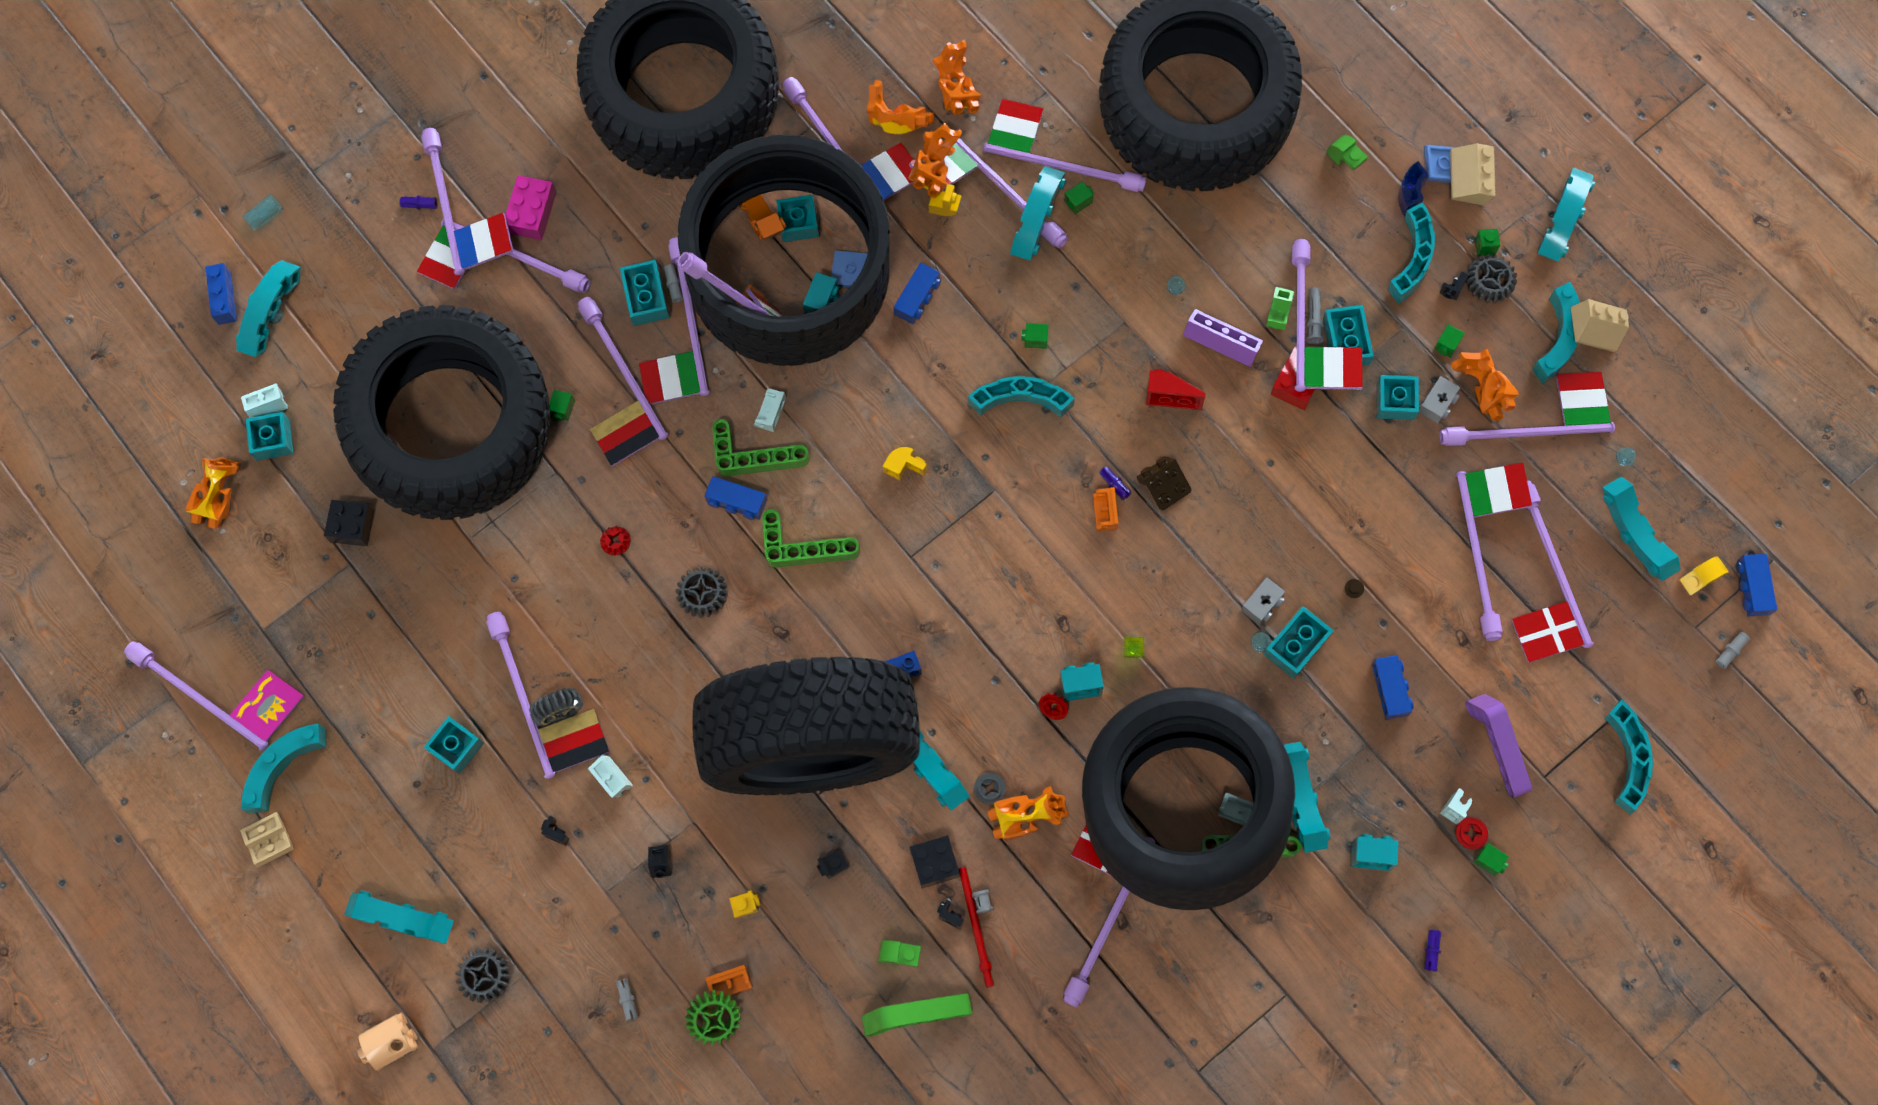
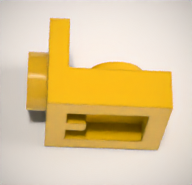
(744, 904)

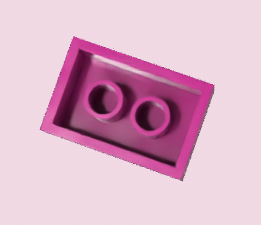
(530, 207)

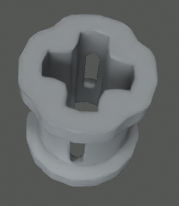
(982, 901)

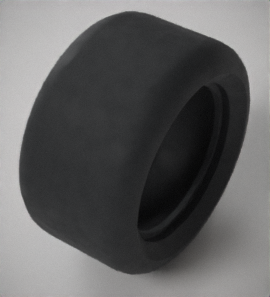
(1188, 720)

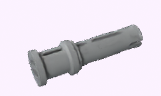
(1314, 323)

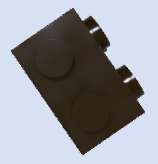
(1165, 482)

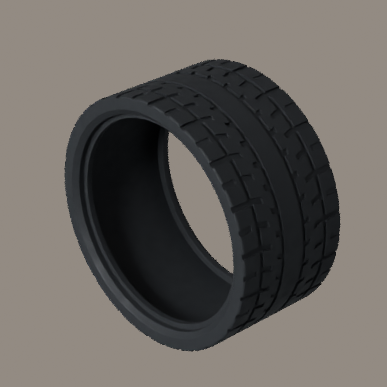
(772, 166)

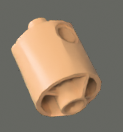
(387, 1042)

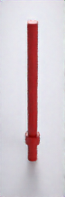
(984, 965)

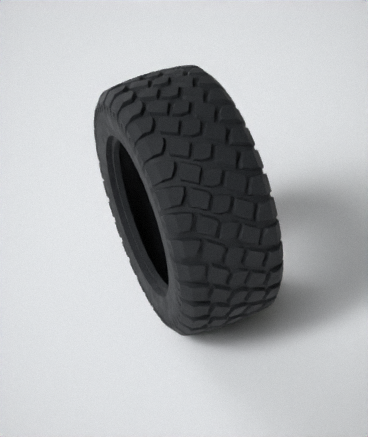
(687, 140)
(1199, 153)
(426, 343)
(805, 726)

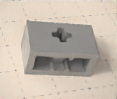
(1442, 390)
(1266, 591)

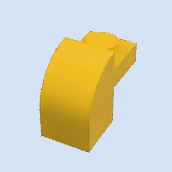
(945, 203)
(900, 460)
(1704, 575)

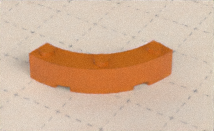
(762, 220)

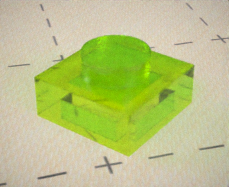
(1133, 647)

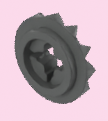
(987, 779)

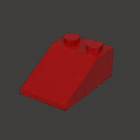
(1285, 385)
(1171, 391)

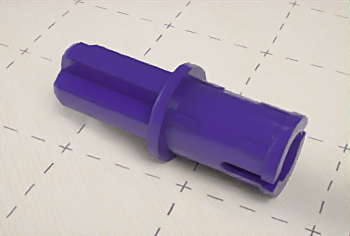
(418, 202)
(1115, 481)
(1432, 950)

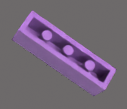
(1222, 337)

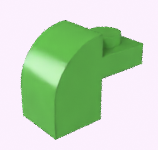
(1346, 151)
(1280, 308)
(899, 953)

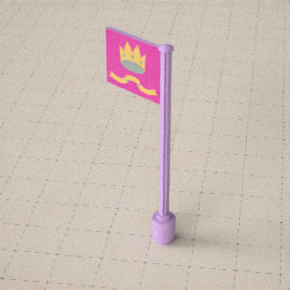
(254, 717)

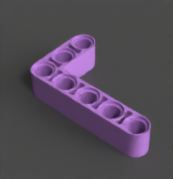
(1503, 742)

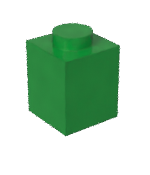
(1079, 197)
(1487, 242)
(1035, 335)
(1449, 341)
(561, 405)
(1492, 860)

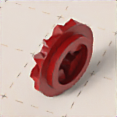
(616, 548)
(1055, 713)
(1477, 827)

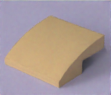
(266, 839)

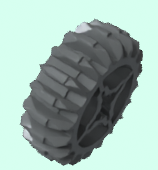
(1492, 269)
(685, 590)
(556, 707)
(486, 966)

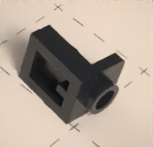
(1452, 291)
(557, 835)
(659, 861)
(832, 864)
(952, 918)

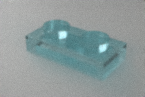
(262, 212)

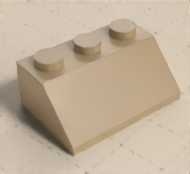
(1472, 173)
(1599, 324)

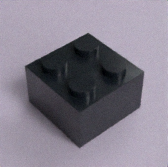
(349, 523)
(934, 862)

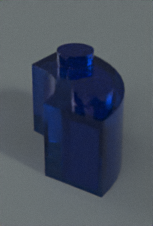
(1410, 188)

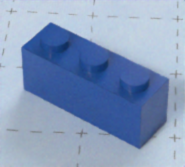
(917, 293)
(220, 294)
(735, 498)
(1756, 585)
(1392, 687)

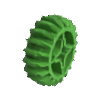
(724, 1028)

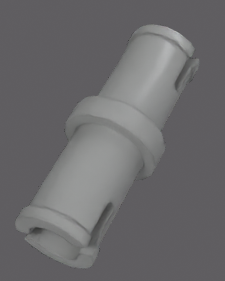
(673, 283)
(1732, 650)
(627, 1000)

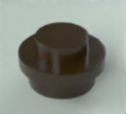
(1354, 588)

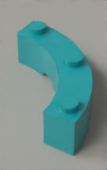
(1036, 212)
(1566, 214)
(1423, 239)
(1562, 300)
(264, 305)
(1021, 389)
(1637, 531)
(1638, 756)
(274, 761)
(943, 782)
(1306, 816)
(399, 918)

